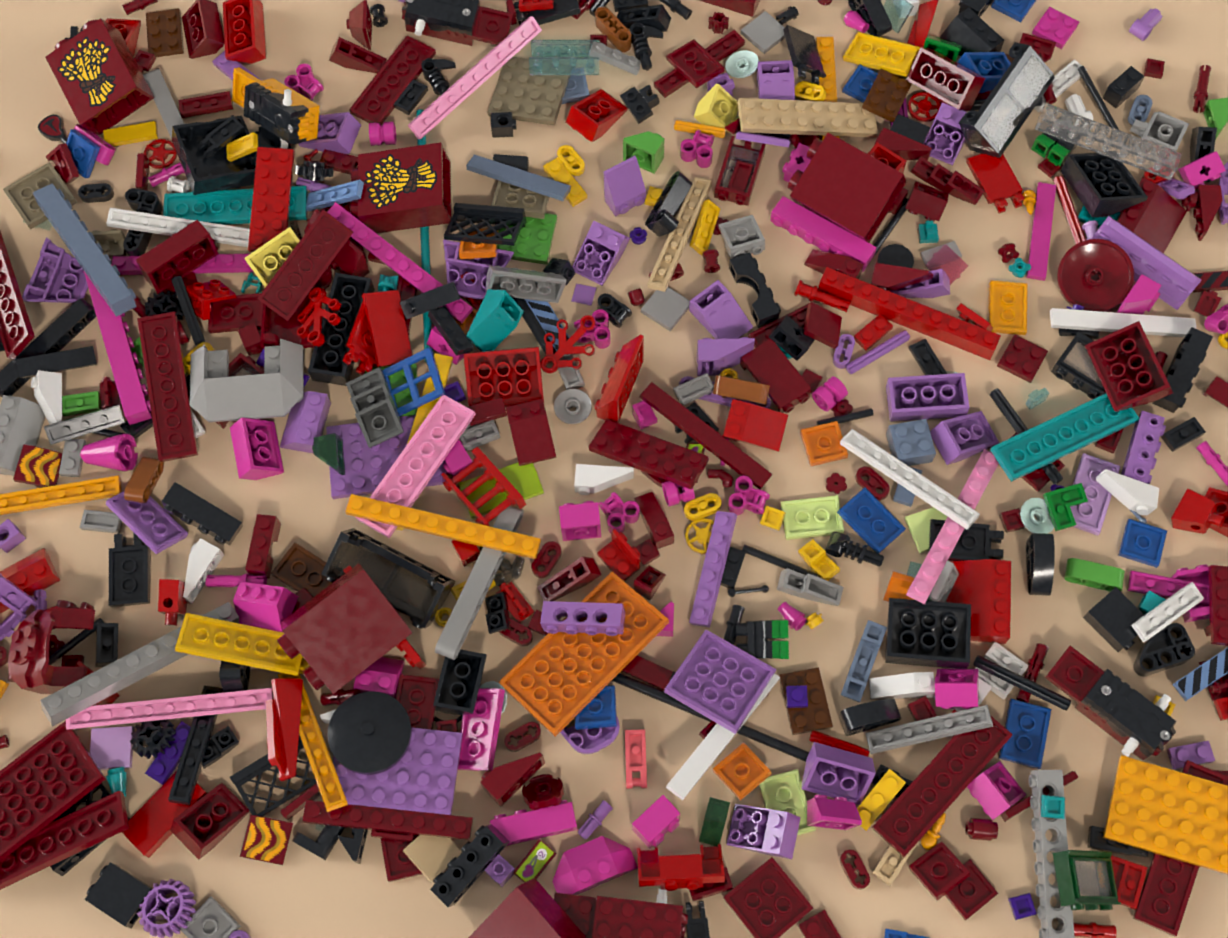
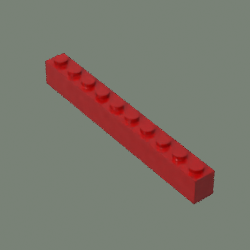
(910, 314)

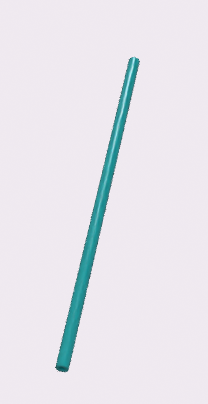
(425, 260)

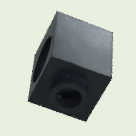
(497, 124)

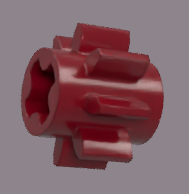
(718, 23)

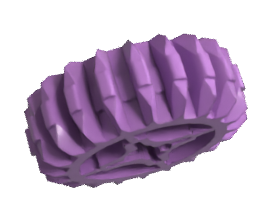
(177, 913)

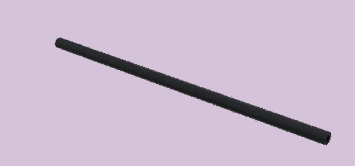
(744, 730)

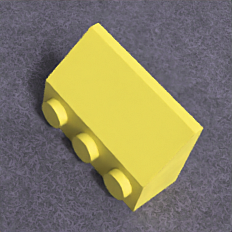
(272, 255)

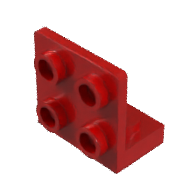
(204, 293)
(620, 556)

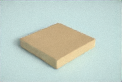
(431, 854)

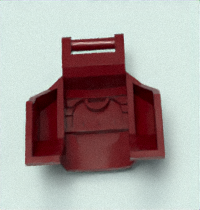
(30, 649)

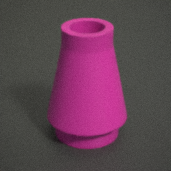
(855, 21)
(795, 618)

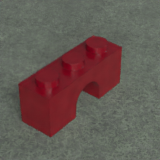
(264, 534)

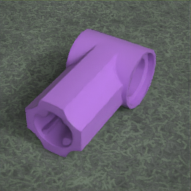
(1142, 27)

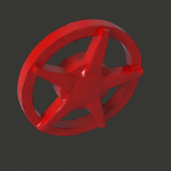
(923, 106)
(161, 153)

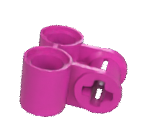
(304, 82)
(698, 147)
(600, 329)
(748, 497)
(616, 510)

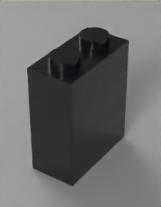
(1113, 619)
(118, 894)

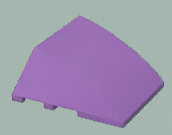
(476, 268)
(56, 277)

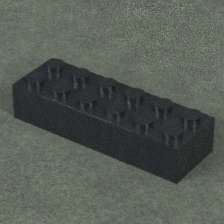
(327, 359)

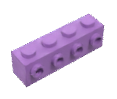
(1143, 446)

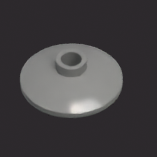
(569, 399)

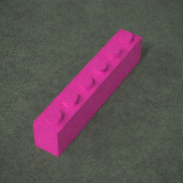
(820, 232)

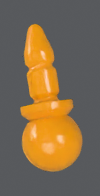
(1029, 201)
(929, 840)

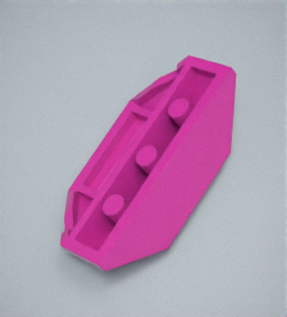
(592, 865)

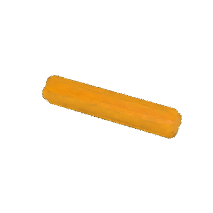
(693, 127)

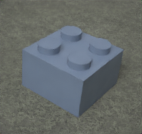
(911, 442)

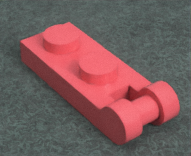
(635, 758)

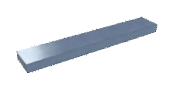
(518, 177)

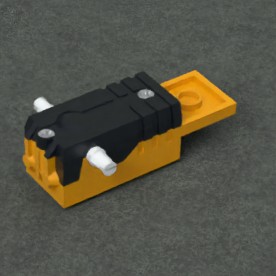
(276, 108)

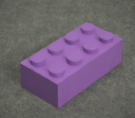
(927, 397)

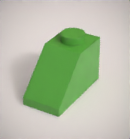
(1216, 114)

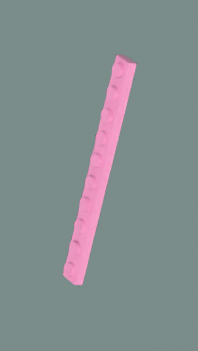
(474, 78)
(951, 531)
(170, 708)

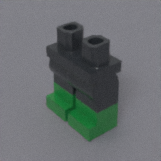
(1053, 146)
(757, 638)

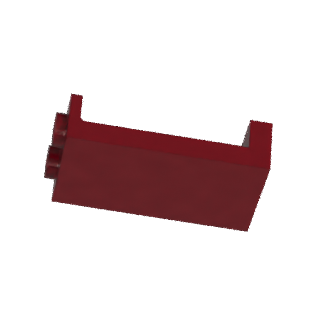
(773, 368)

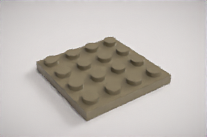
(526, 95)

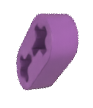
(840, 350)

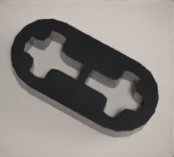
(95, 192)

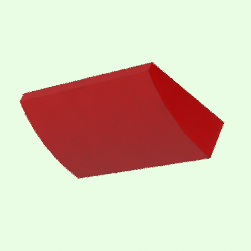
(154, 820)

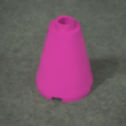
(112, 453)

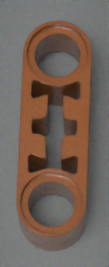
(613, 28)
(741, 389)
(143, 480)

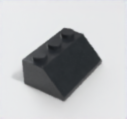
(972, 34)
(460, 683)

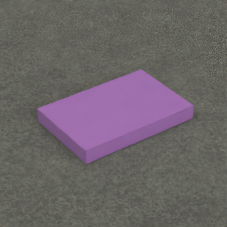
(763, 139)

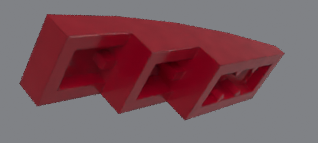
(948, 182)

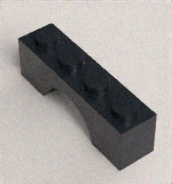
(745, 271)

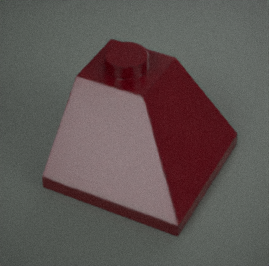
(361, 24)

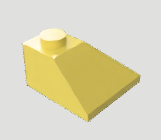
(716, 108)

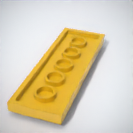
(235, 644)

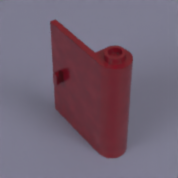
(276, 327)

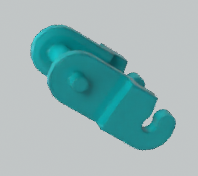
(246, 284)

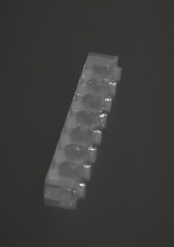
(1108, 141)

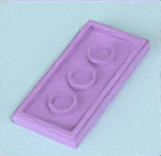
(1091, 514)

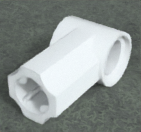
(1075, 105)

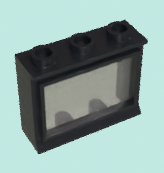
(1077, 368)

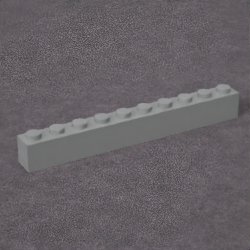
(121, 673)

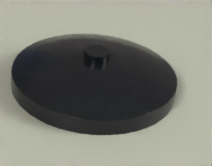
(369, 732)

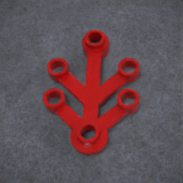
(317, 297)
(567, 347)

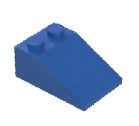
(987, 64)

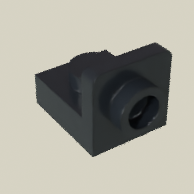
(560, 267)

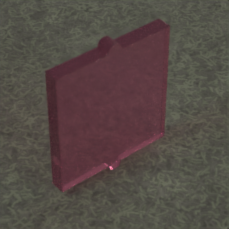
(948, 261)

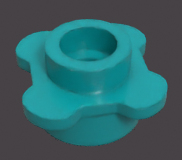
(1019, 272)

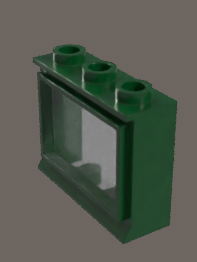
(1086, 880)

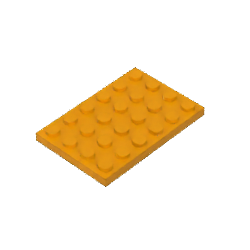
(1169, 814)

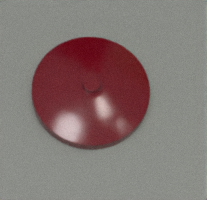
(1095, 275)

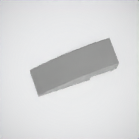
(809, 587)

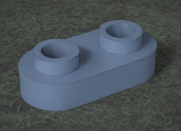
(1140, 112)

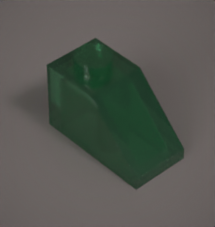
(330, 451)
(714, 821)

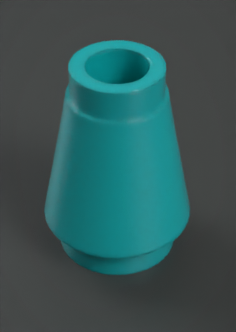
(117, 780)

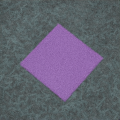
(583, 294)

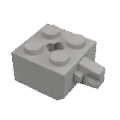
(1161, 130)

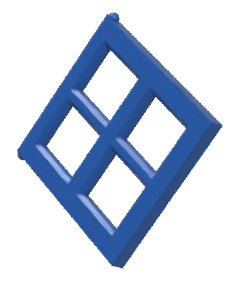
(411, 382)

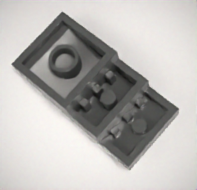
(374, 407)

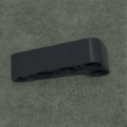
(140, 201)
(662, 217)

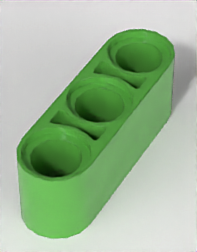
(1094, 574)

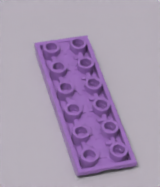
(1147, 260)

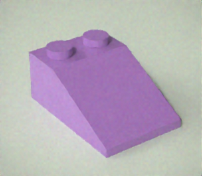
(335, 133)
(624, 186)
(963, 437)

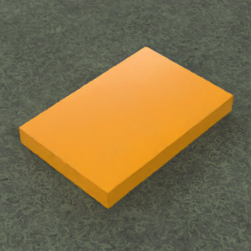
(1008, 307)

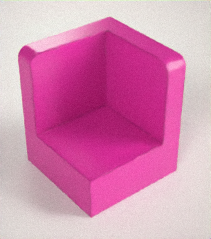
(643, 415)

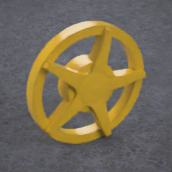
(702, 535)

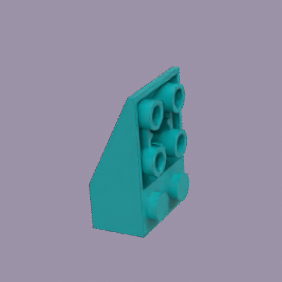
(494, 320)

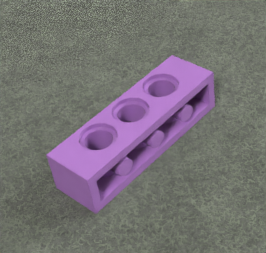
(574, 611)

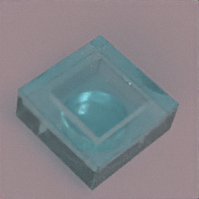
(1037, 397)

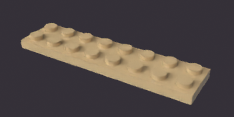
(806, 117)

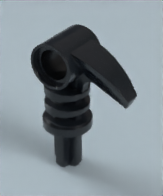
(639, 37)
(432, 73)
(839, 544)

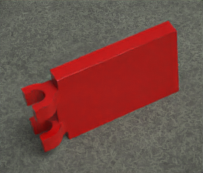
(997, 180)
(360, 344)

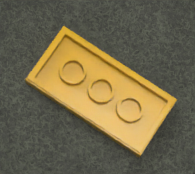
(881, 54)

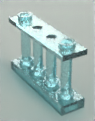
(563, 57)

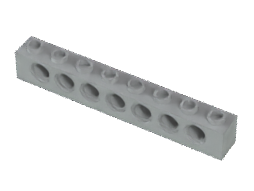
(1043, 868)

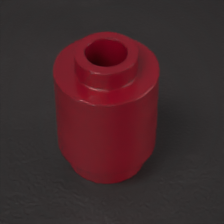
(981, 829)

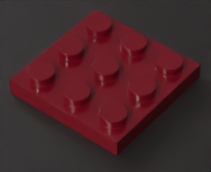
(768, 901)

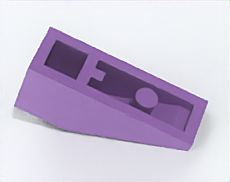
(931, 288)

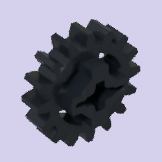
(314, 170)
(163, 304)
(153, 737)

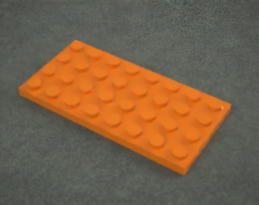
(572, 669)

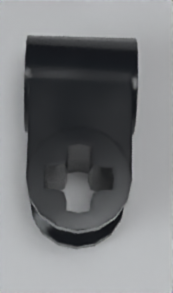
(616, 310)

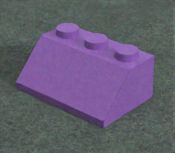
(306, 422)
(837, 773)

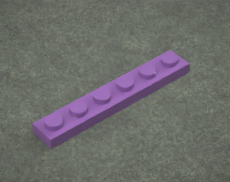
(713, 569)

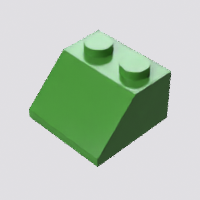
(647, 148)

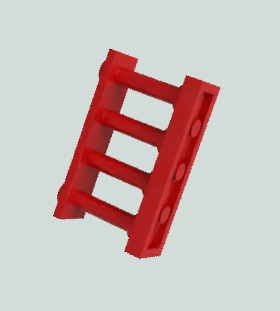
(501, 485)

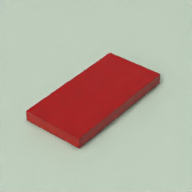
(387, 327)

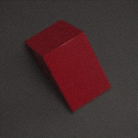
(648, 582)

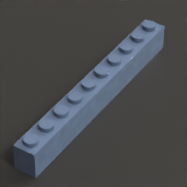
(84, 249)

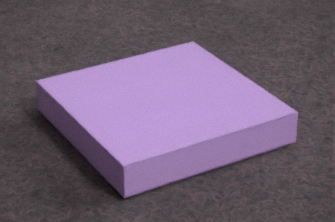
(112, 747)

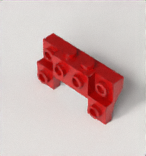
(680, 871)

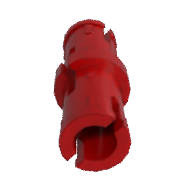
(1094, 930)

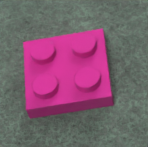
(1055, 27)

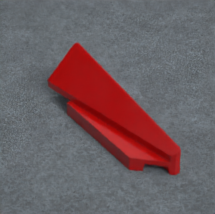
(923, 23)
(283, 725)

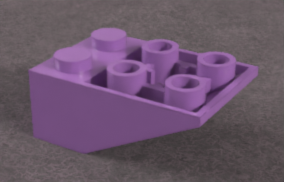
(775, 80)
(946, 134)
(600, 253)
(719, 312)
(720, 354)
(763, 830)

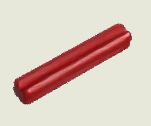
(837, 743)

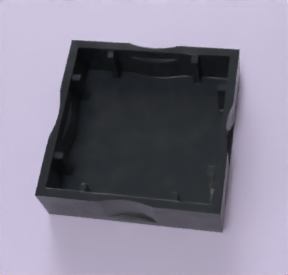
(212, 173)

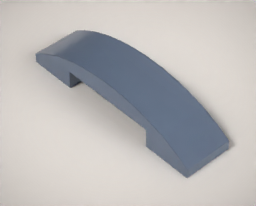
(863, 661)

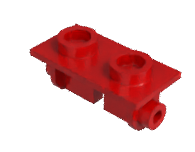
(516, 602)

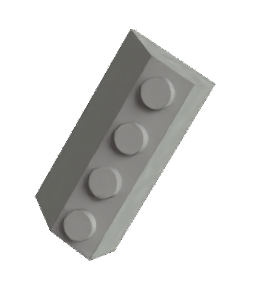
(526, 283)
(19, 425)

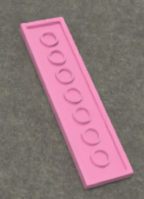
(421, 458)

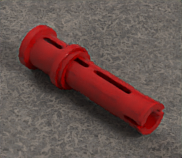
(813, 293)

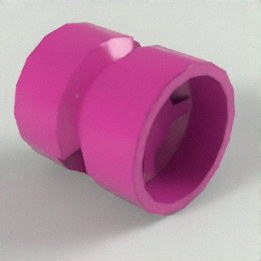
(384, 133)
(832, 392)
(672, 494)

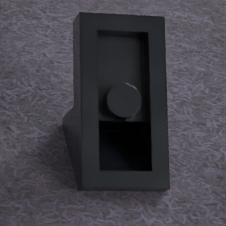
(355, 845)

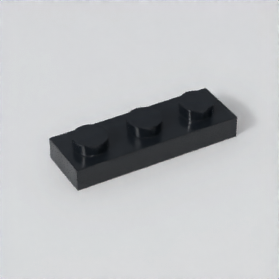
(450, 330)

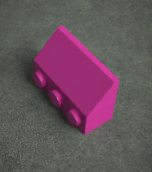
(256, 449)
(263, 605)

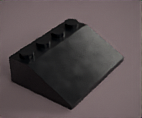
(1102, 183)
(928, 633)

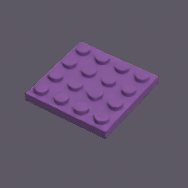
(720, 681)

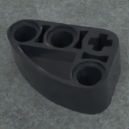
(874, 14)
(1040, 563)
(1166, 645)
(234, 676)
(869, 716)

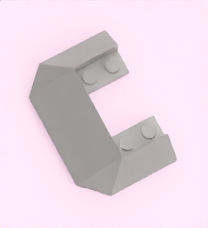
(247, 396)

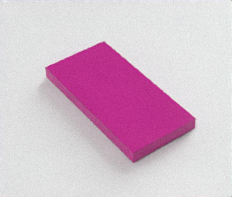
(481, 731)

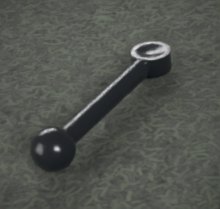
(731, 592)

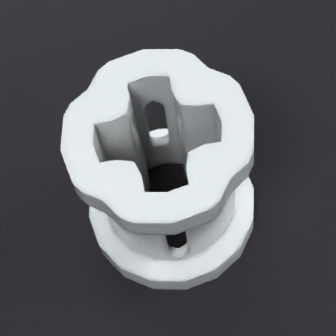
(178, 185)

